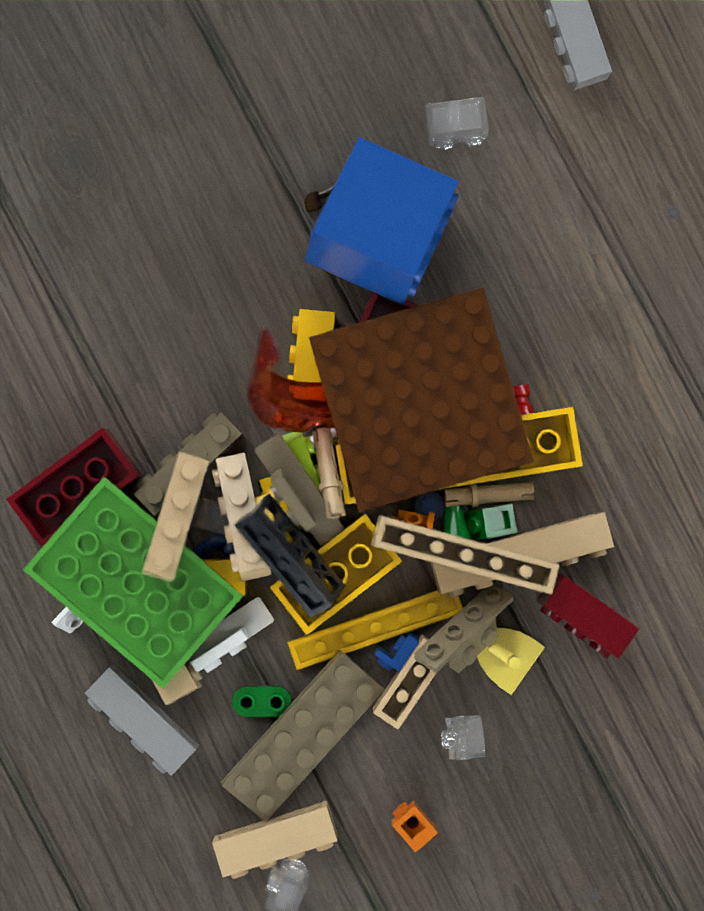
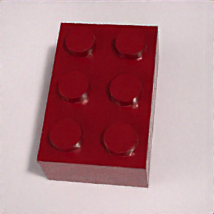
(587, 617)

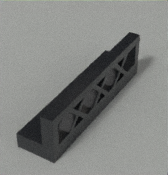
(288, 560)

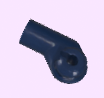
(214, 543)

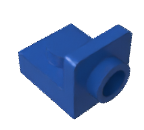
(403, 649)

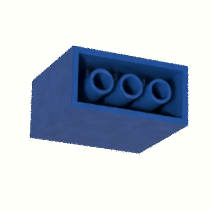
(382, 221)

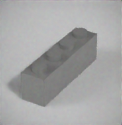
(577, 42)
(141, 719)

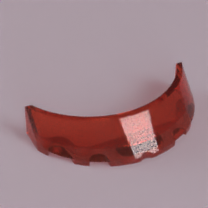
(282, 401)

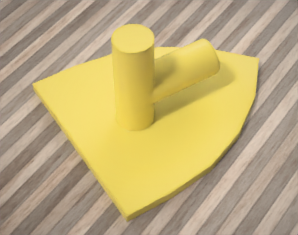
(509, 658)

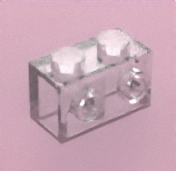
(286, 885)

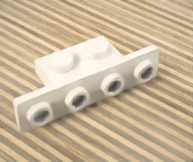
(231, 634)

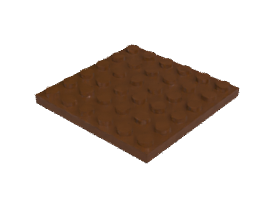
(421, 399)

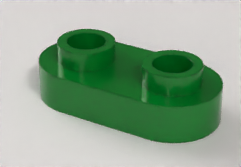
(261, 700)

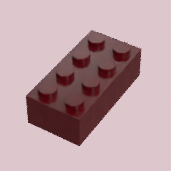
(63, 486)

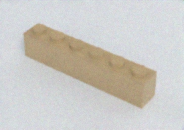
(552, 543)
(465, 554)

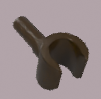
(312, 200)

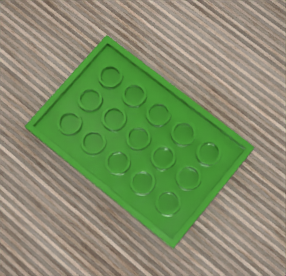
(97, 574)

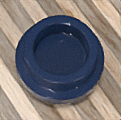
(428, 503)

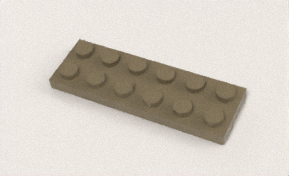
(302, 735)

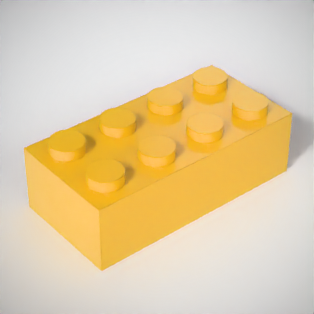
(353, 561)

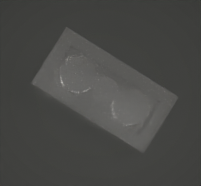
(456, 122)

